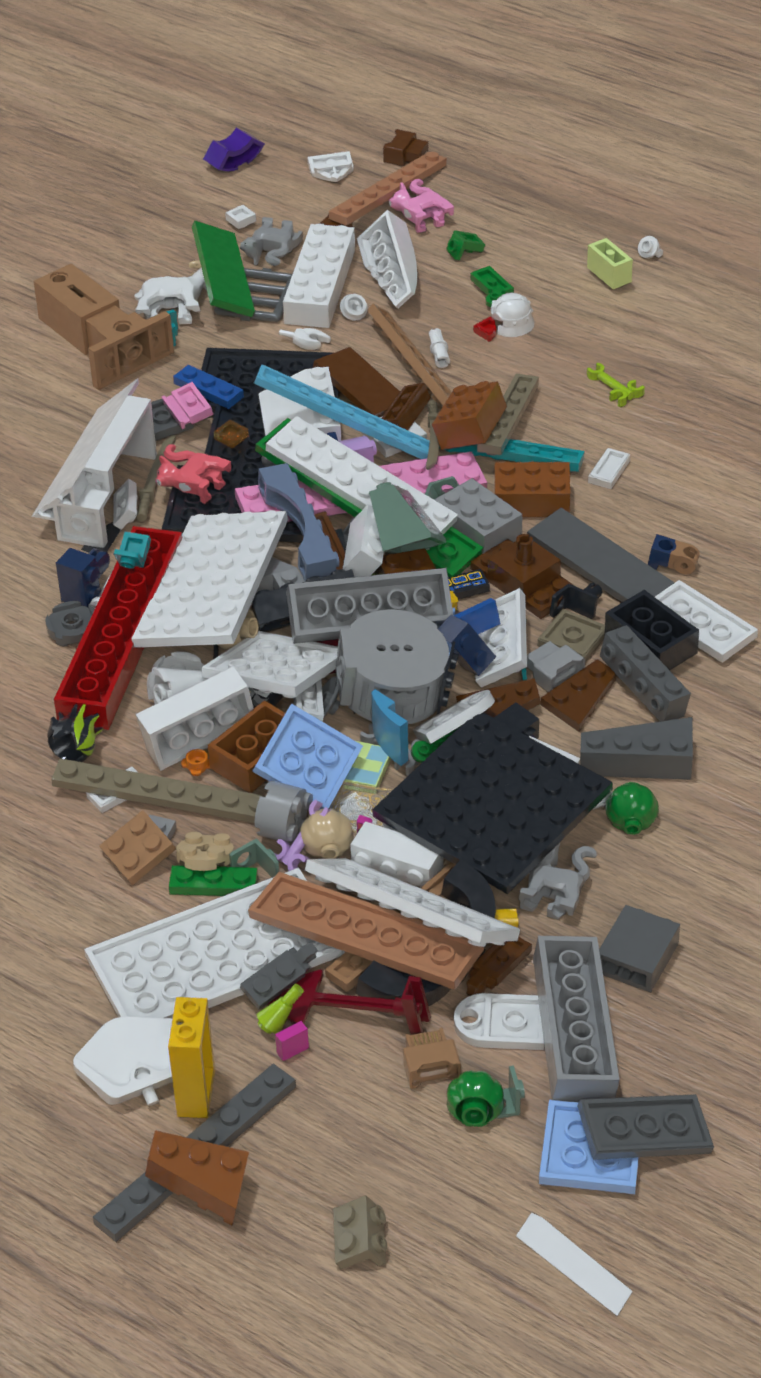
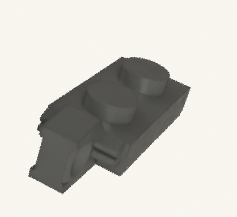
(278, 975)

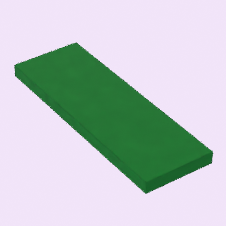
(222, 269)

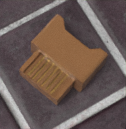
(430, 1057)

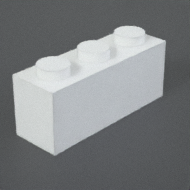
(363, 546)
(395, 855)

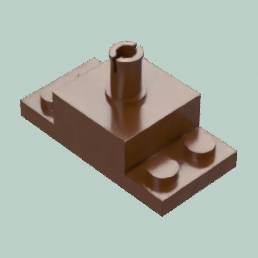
(526, 567)

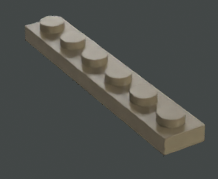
(517, 399)

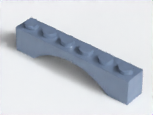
(281, 490)

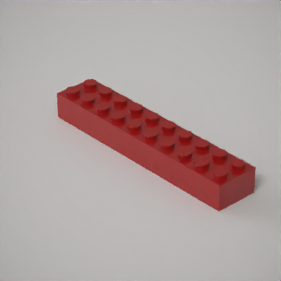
(106, 652)

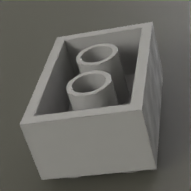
(482, 514)

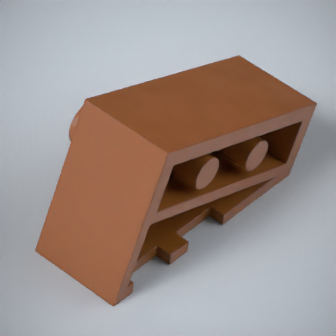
(199, 1171)

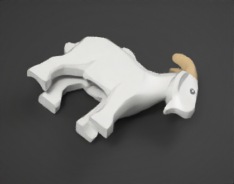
(172, 293)

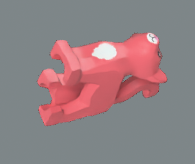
(194, 475)

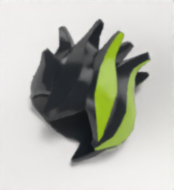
(73, 735)

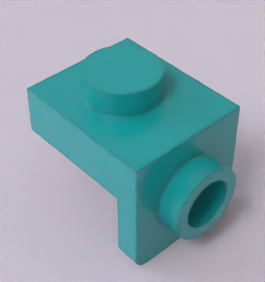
(133, 550)

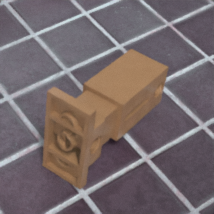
(98, 327)

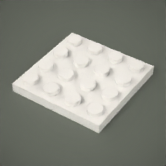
(276, 664)

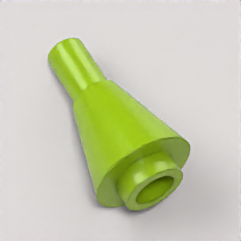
(275, 1015)

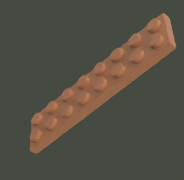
(365, 930)

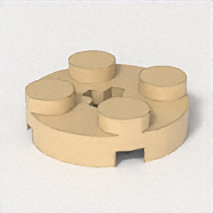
(204, 851)

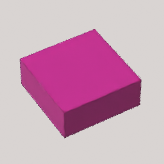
(292, 1041)

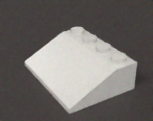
(278, 408)

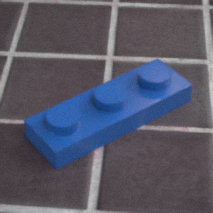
(209, 386)

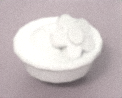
(353, 307)

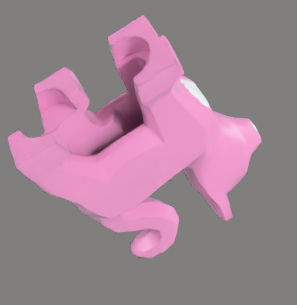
(421, 207)

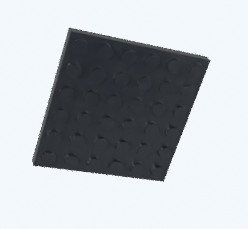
(493, 800)

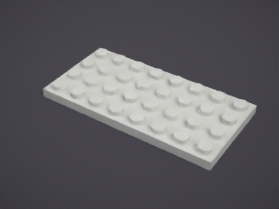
(211, 580)
(193, 955)

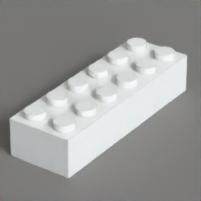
(319, 276)

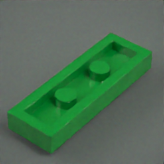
(212, 882)

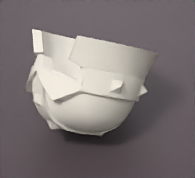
(515, 313)

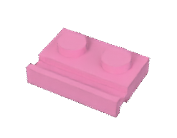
(187, 405)

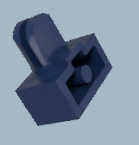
(80, 574)

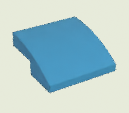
(389, 728)

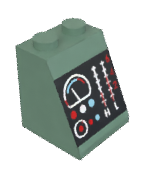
(402, 521)

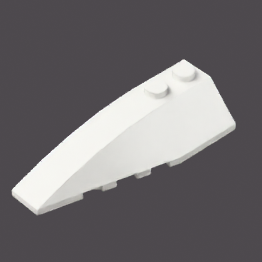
(390, 257)

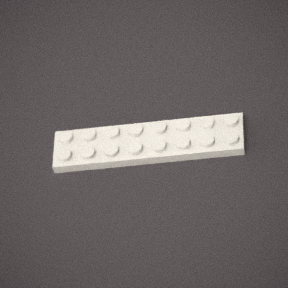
(344, 469)
(412, 901)

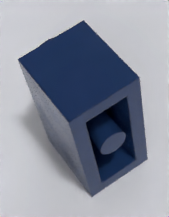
(471, 649)

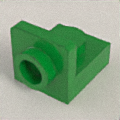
(462, 242)

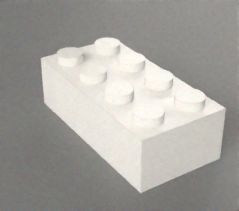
(194, 717)

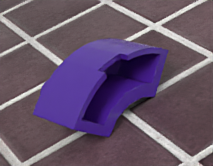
(233, 151)

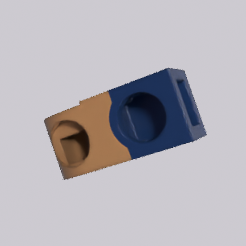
(673, 555)

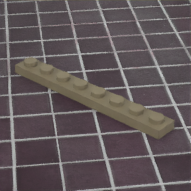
(156, 790)

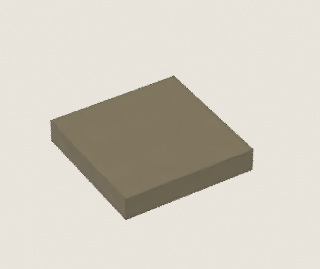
(575, 631)

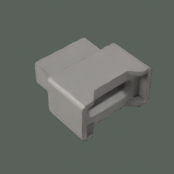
(554, 664)

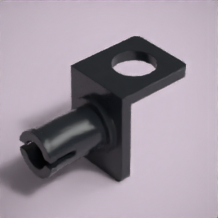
(576, 599)

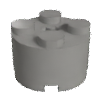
(282, 811)

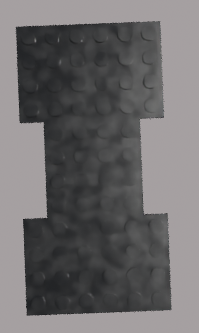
(239, 369)

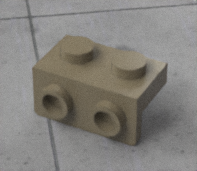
(359, 1233)

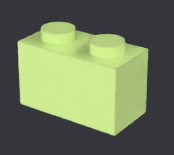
(609, 263)

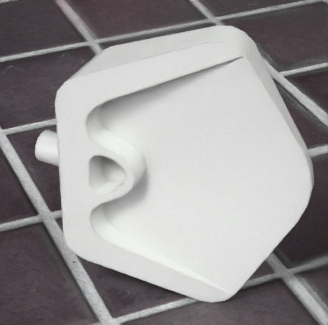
(127, 1059)

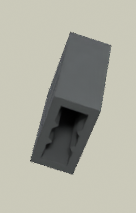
(638, 948)

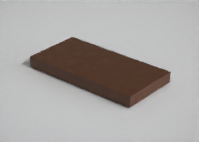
(359, 381)

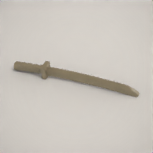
(434, 444)
(147, 493)

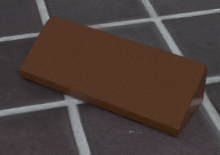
(407, 405)

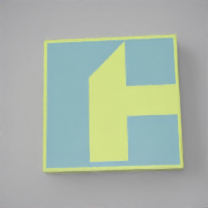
(369, 766)

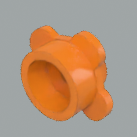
(196, 762)

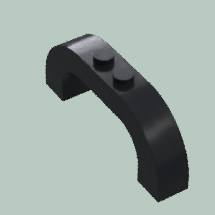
(461, 885)

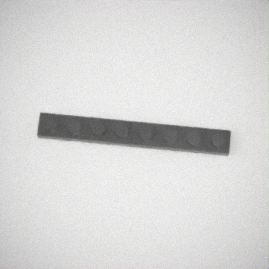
(220, 1129)

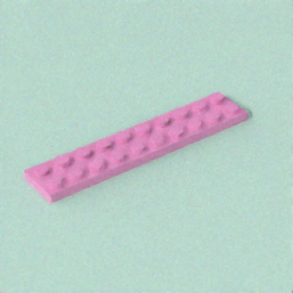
(461, 466)

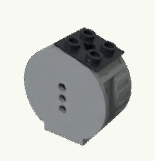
(400, 658)

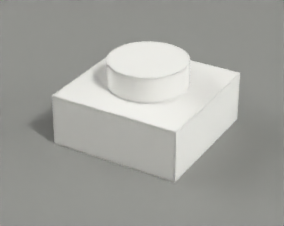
(240, 216)

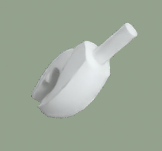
(307, 338)

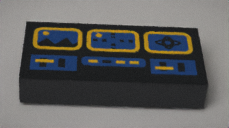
(469, 584)

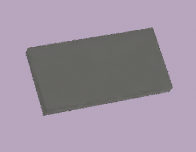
(645, 1126)

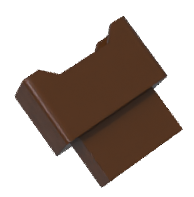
(404, 148)

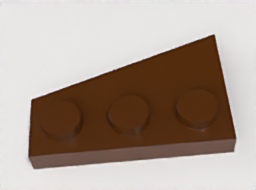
(521, 692)
(579, 694)

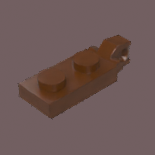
(497, 965)

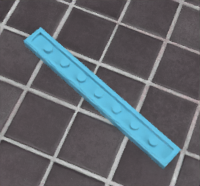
(342, 412)

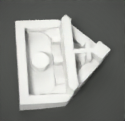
(331, 166)

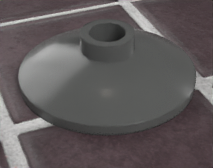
(330, 693)

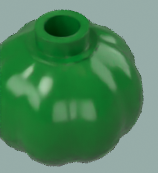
(632, 808)
(470, 1095)

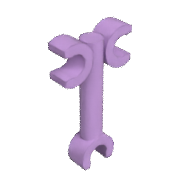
(291, 853)

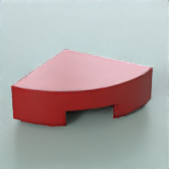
(486, 329)

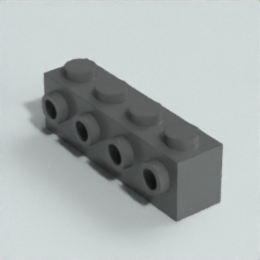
(644, 674)

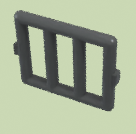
(266, 274)

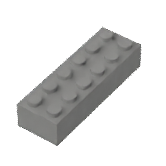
(326, 606)
(575, 1018)

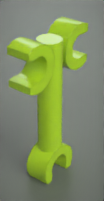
(619, 391)

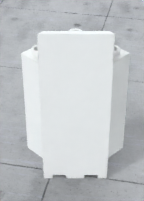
(86, 477)

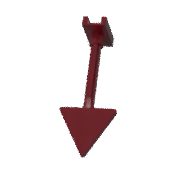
(411, 1005)

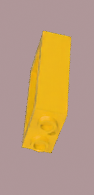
(191, 1057)

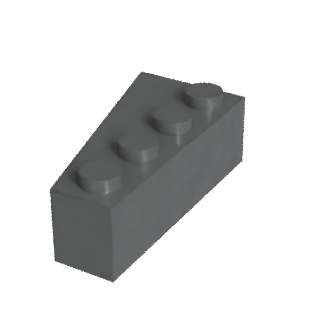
(641, 750)

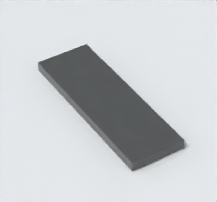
(597, 557)

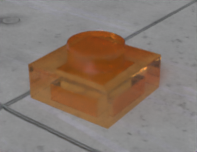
(231, 433)

